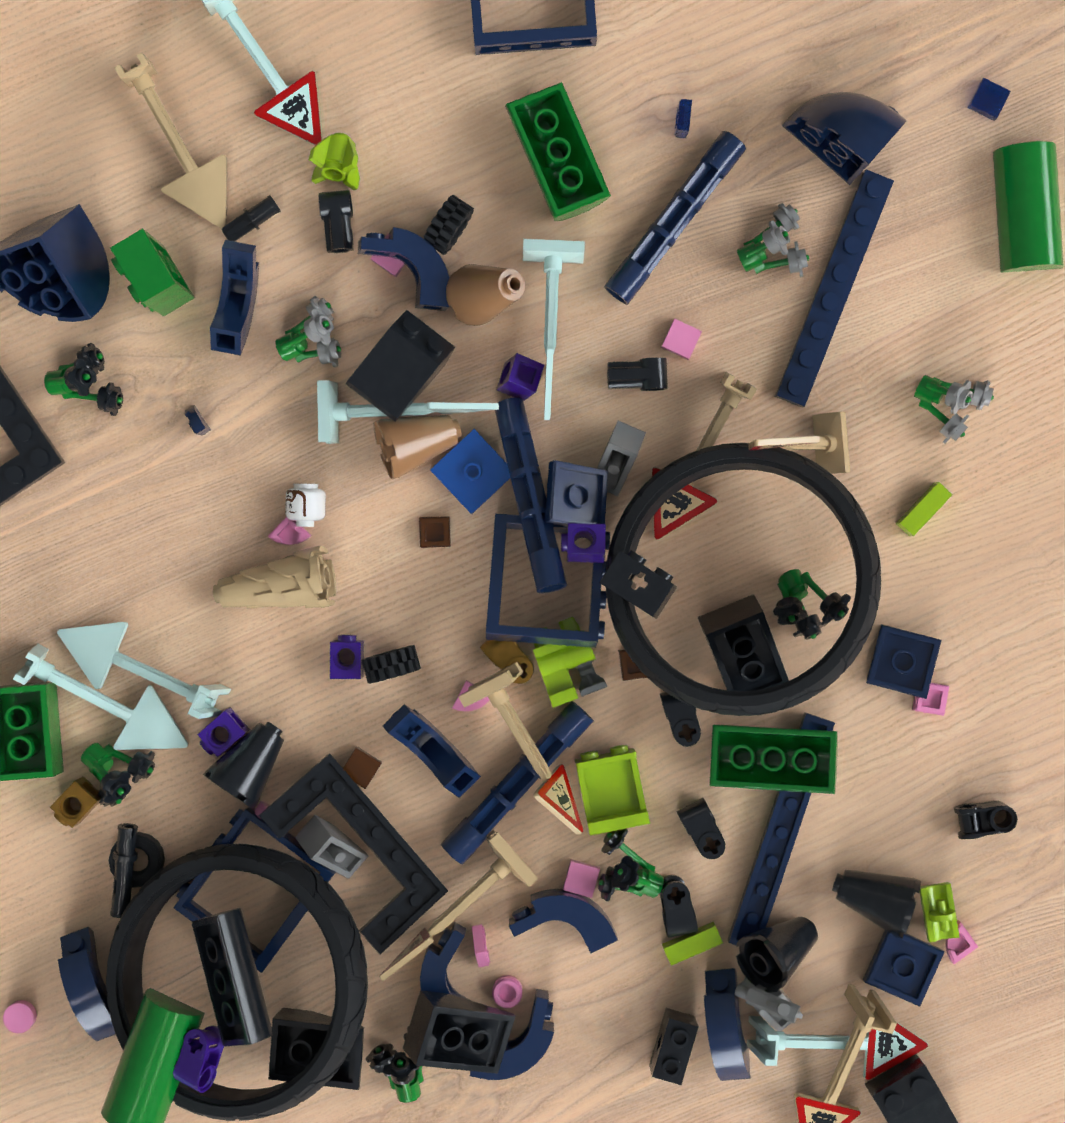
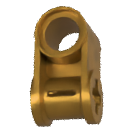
(505, 654)

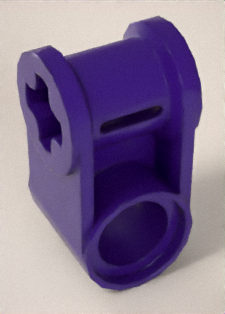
(197, 1060)

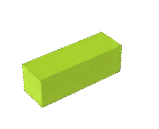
(924, 509)
(692, 943)

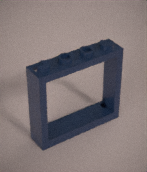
(534, 38)
(539, 635)
(194, 911)

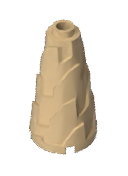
(283, 583)

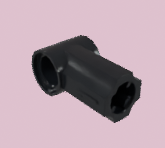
(337, 214)
(646, 374)

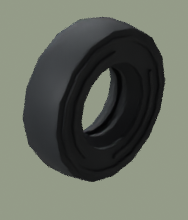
(155, 858)

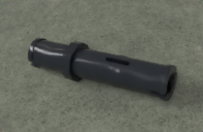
(124, 865)

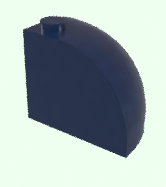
(844, 130)
(56, 267)

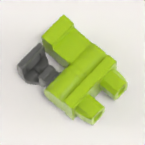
(556, 661)

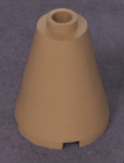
(483, 292)
(414, 441)

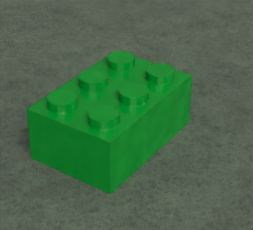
(151, 273)
(29, 732)

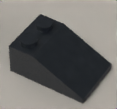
(401, 365)
(743, 646)
(457, 1033)
(297, 1040)
(910, 1094)

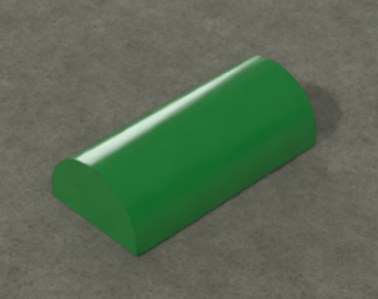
(558, 152)
(1028, 207)
(774, 759)
(144, 1076)

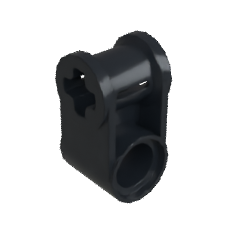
(679, 714)
(978, 819)
(700, 825)
(677, 910)

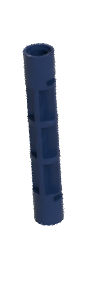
(675, 217)
(530, 496)
(474, 829)

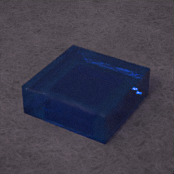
(989, 99)
(683, 118)

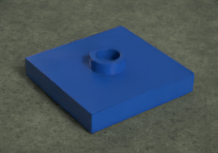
(472, 471)

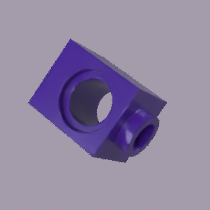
(520, 377)
(594, 533)
(340, 670)
(232, 723)

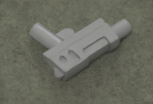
(769, 1003)

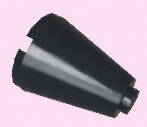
(248, 764)
(879, 897)
(776, 952)

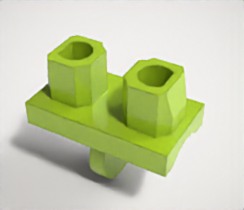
(939, 911)

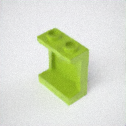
(611, 790)

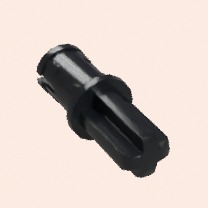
(251, 219)

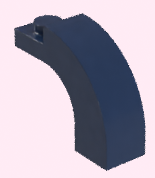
(420, 257)
(237, 298)
(433, 749)
(569, 908)
(436, 959)
(85, 983)
(724, 1027)
(530, 1045)

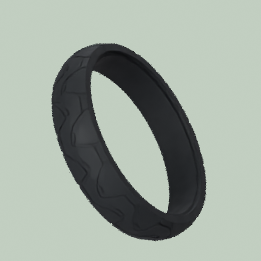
(847, 511)
(341, 935)

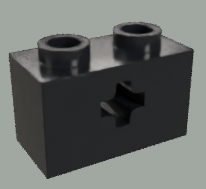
(620, 580)
(673, 1046)

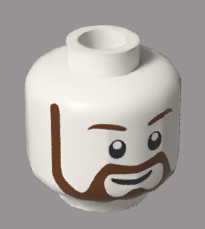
(305, 504)

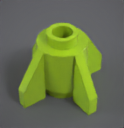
(336, 160)

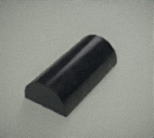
(232, 978)

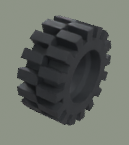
(448, 224)
(391, 664)

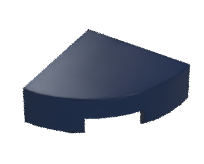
(196, 421)

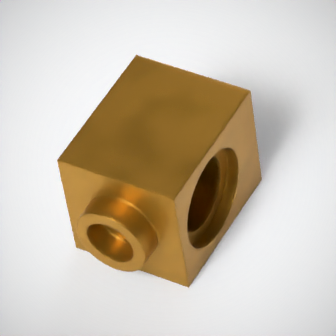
(85, 793)

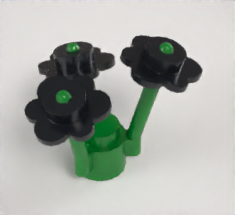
(627, 874)

